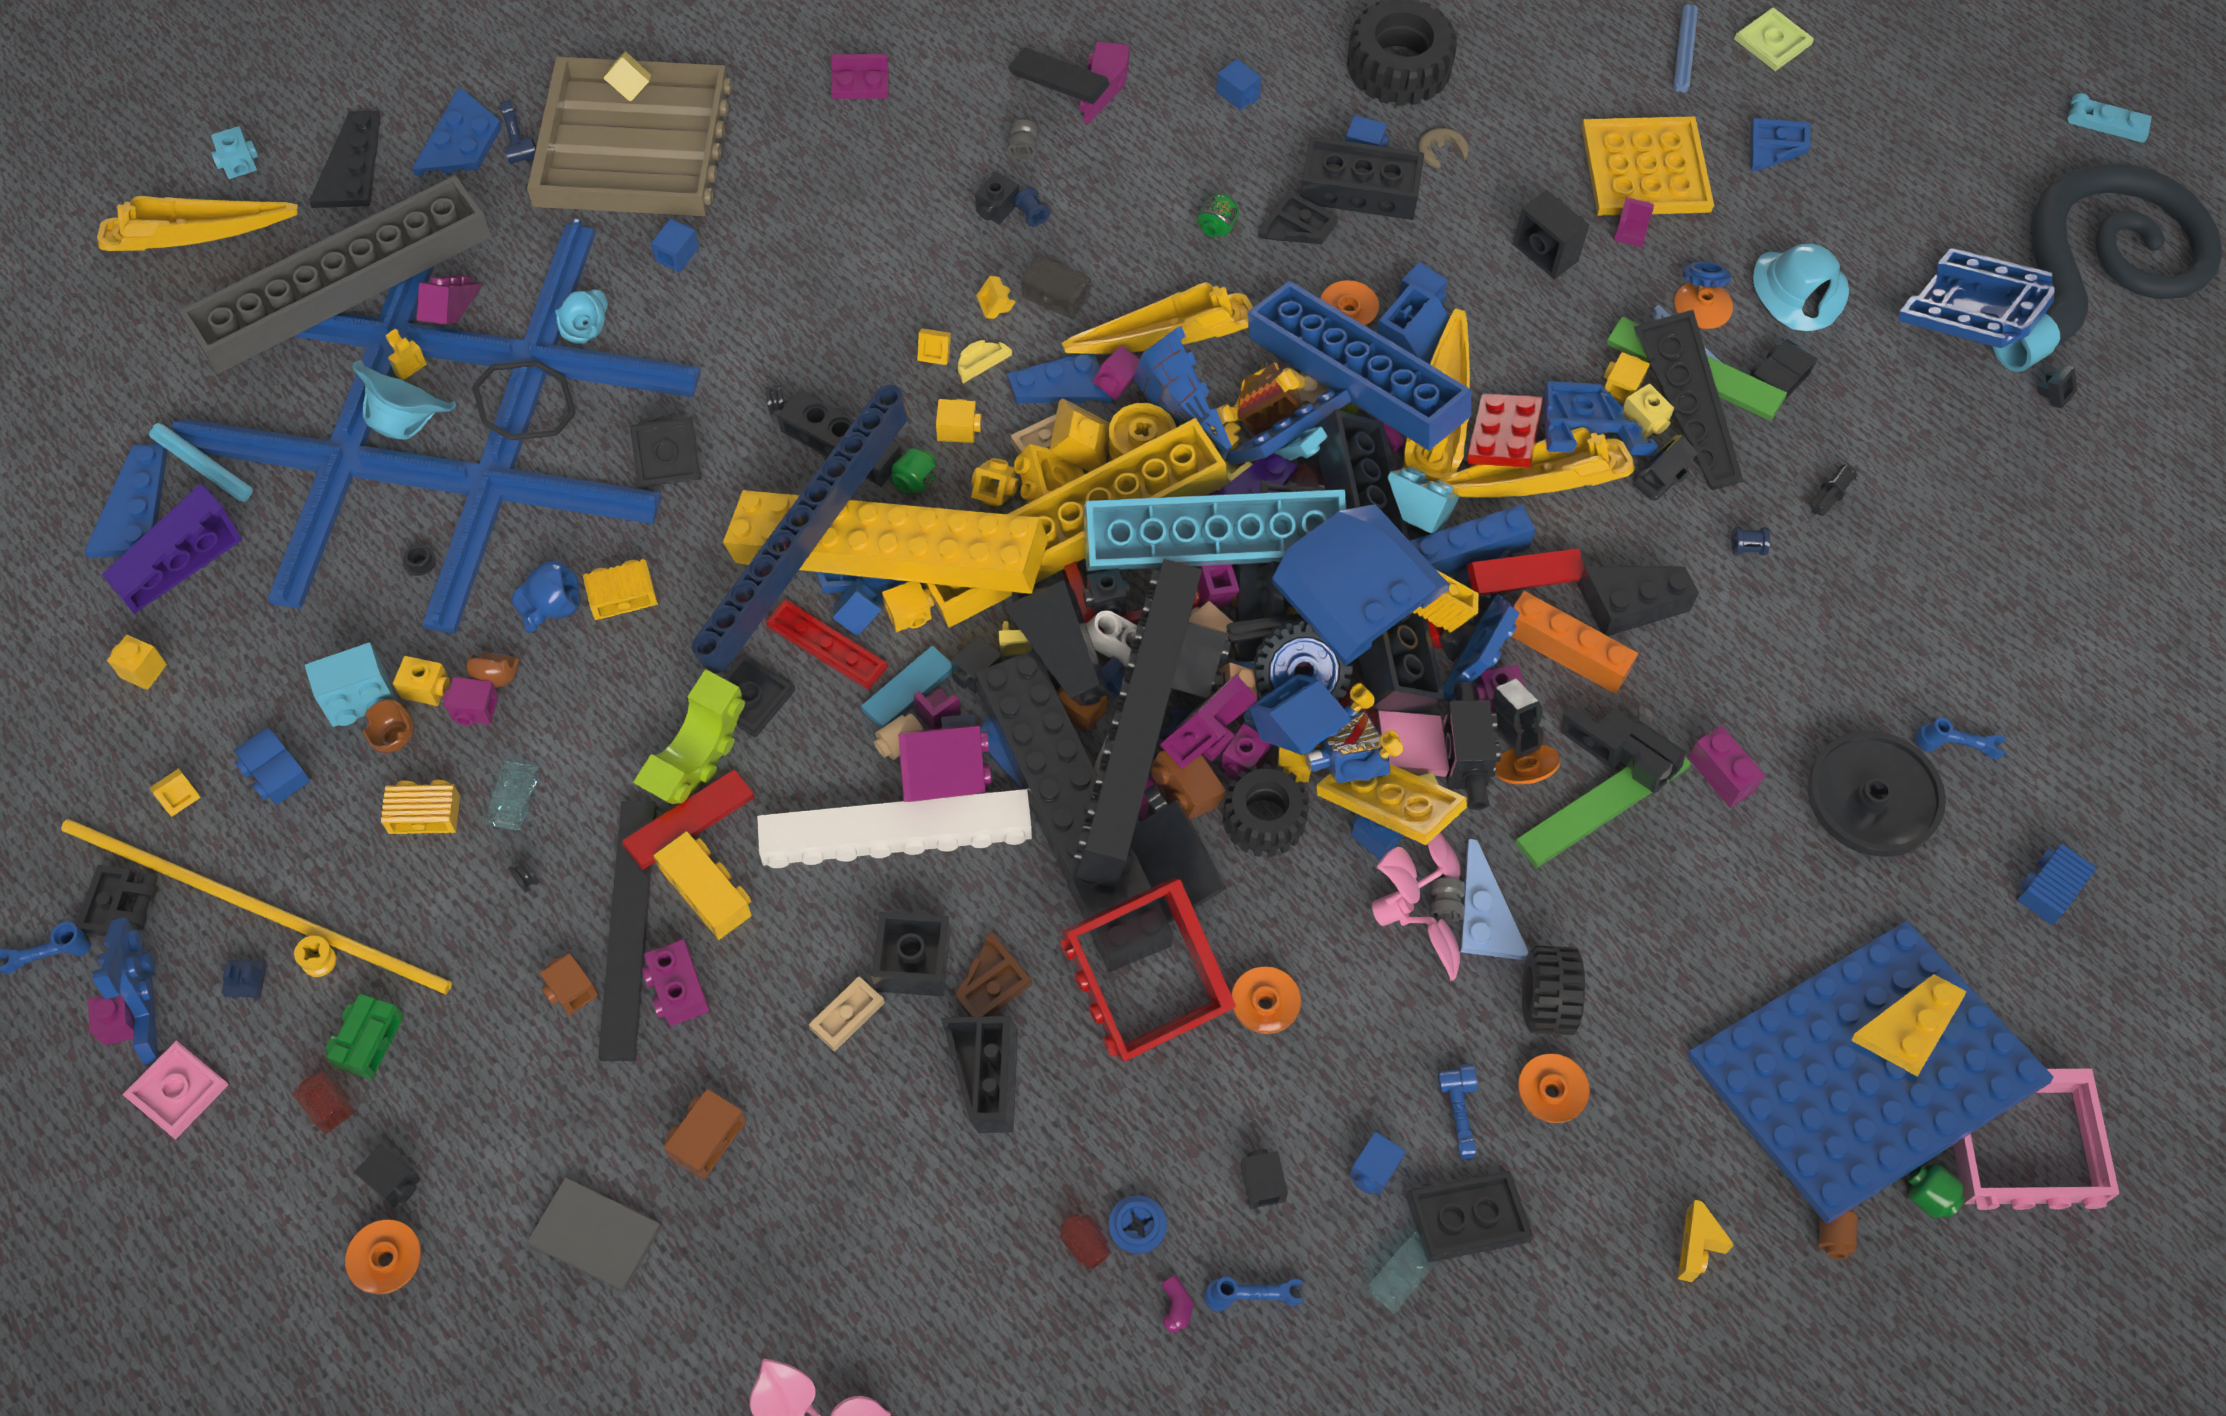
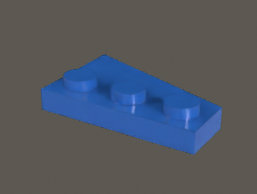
(1058, 379)

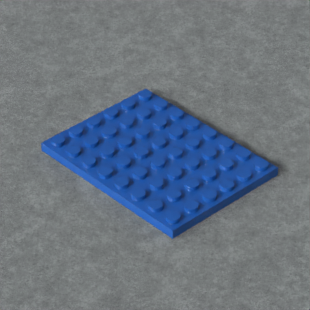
(1838, 1112)

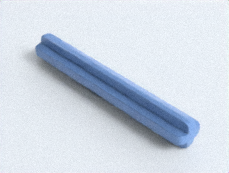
(1685, 48)

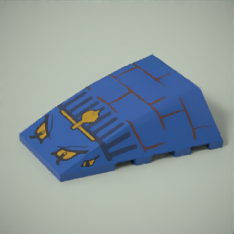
(1171, 383)

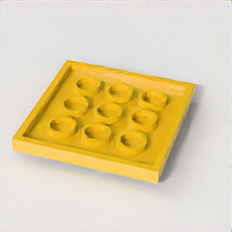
(1649, 162)

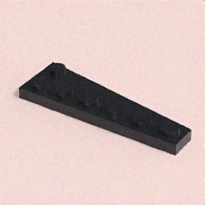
(1685, 376)

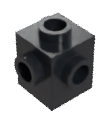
(1107, 592)

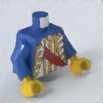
(1357, 748)

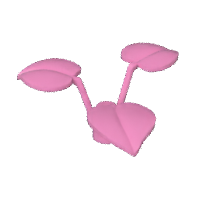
(1398, 905)
(790, 1392)

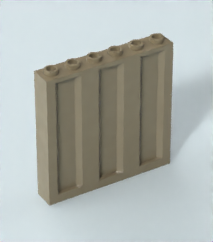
(634, 153)

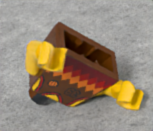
(1265, 397)

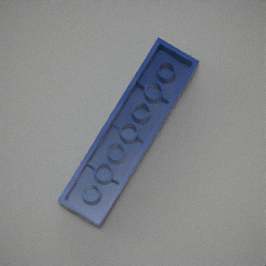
(1356, 359)

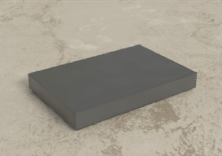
(594, 1234)

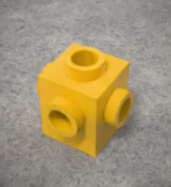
(988, 489)

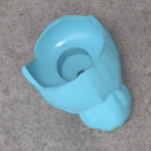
(576, 310)

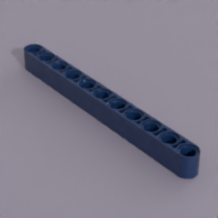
(800, 530)

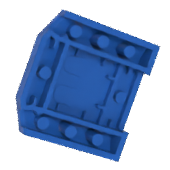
(1981, 299)
(1356, 579)

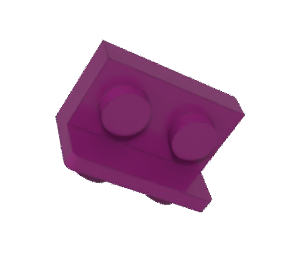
(859, 76)

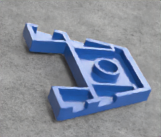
(1592, 407)
(128, 972)

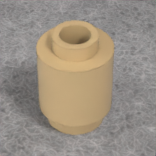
(887, 737)

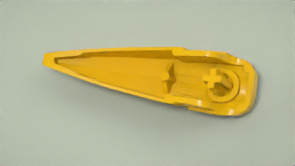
(179, 222)
(1200, 311)
(1453, 360)
(1592, 462)

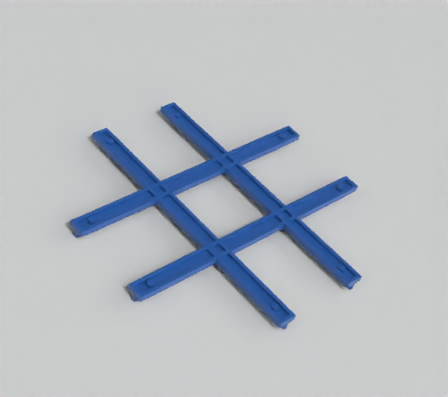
(484, 482)

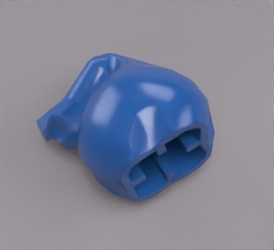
(546, 593)

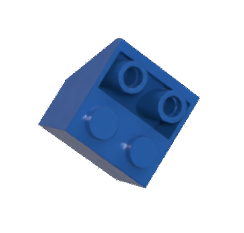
(1415, 322)
(1298, 715)

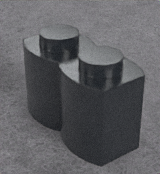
(1785, 367)
(1518, 718)

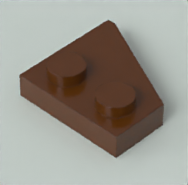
(992, 980)

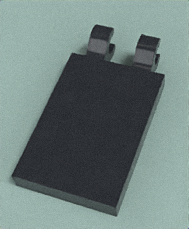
(1172, 849)

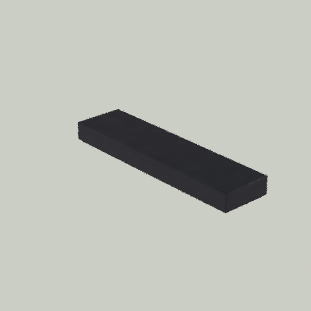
(1059, 75)

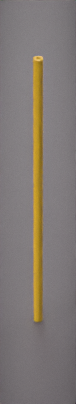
(256, 906)

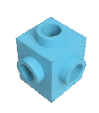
(234, 152)

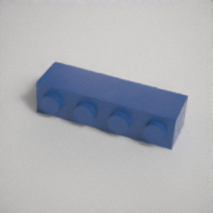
(1477, 540)

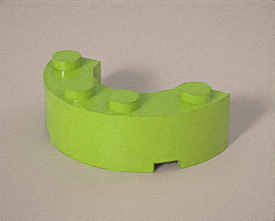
(698, 745)

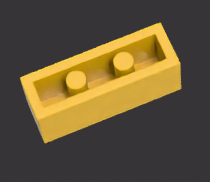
(704, 884)

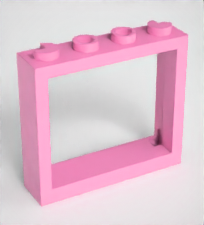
(2095, 1144)

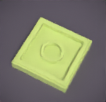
(1774, 39)

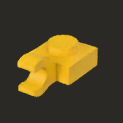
(407, 355)

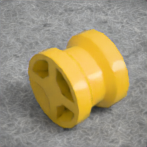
(315, 964)

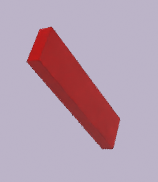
(1525, 571)
(827, 644)
(693, 816)

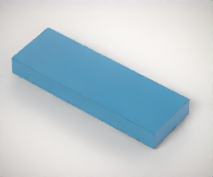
(897, 695)

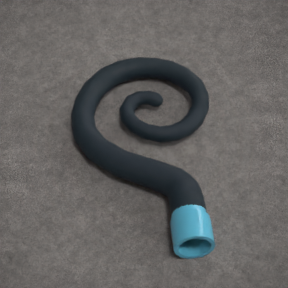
(2055, 256)

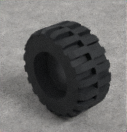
(1394, 76)

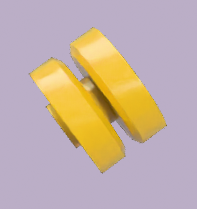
(1136, 426)

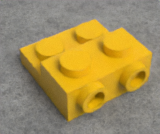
(1043, 471)

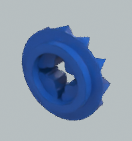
(1707, 274)
(1145, 1210)

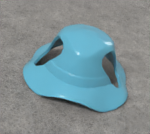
(1791, 276)
(396, 406)

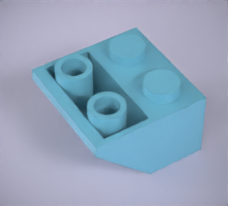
(1421, 500)

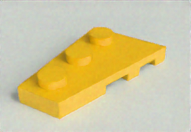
(1913, 1024)

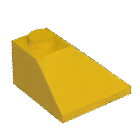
(1080, 436)

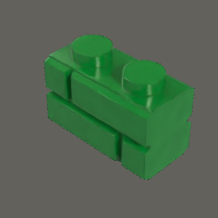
(364, 1036)

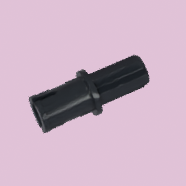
(1833, 490)

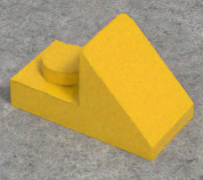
(1700, 1233)

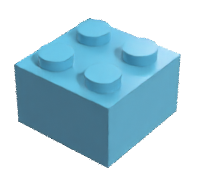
(349, 683)

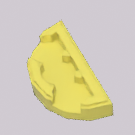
(980, 357)

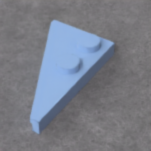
(1487, 919)

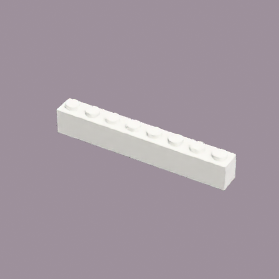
(894, 828)

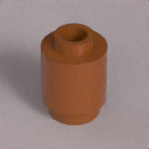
(1839, 1236)

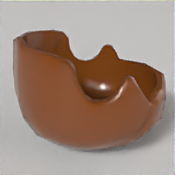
(493, 667)
(388, 726)

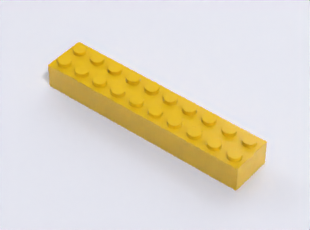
(1168, 466)
(904, 542)

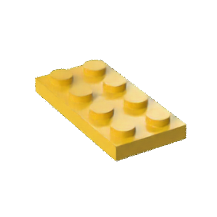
(1398, 802)

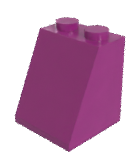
(943, 762)

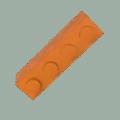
(1572, 643)

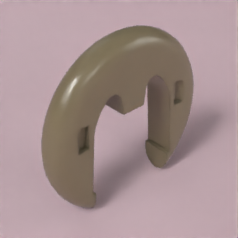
(1438, 136)

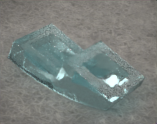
(511, 795)
(1401, 1274)

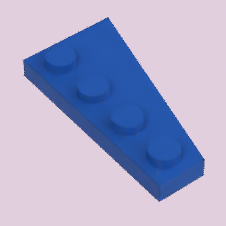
(1289, 428)
(132, 503)

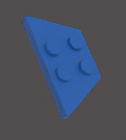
(459, 138)
(1484, 644)

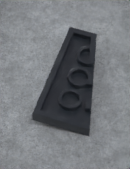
(351, 164)

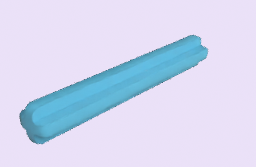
(201, 462)

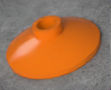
(1355, 297)
(1708, 313)
(1528, 768)
(1271, 985)
(1561, 1074)
(369, 1247)

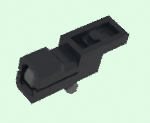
(1627, 741)

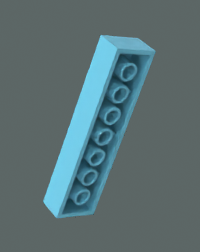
(1202, 528)

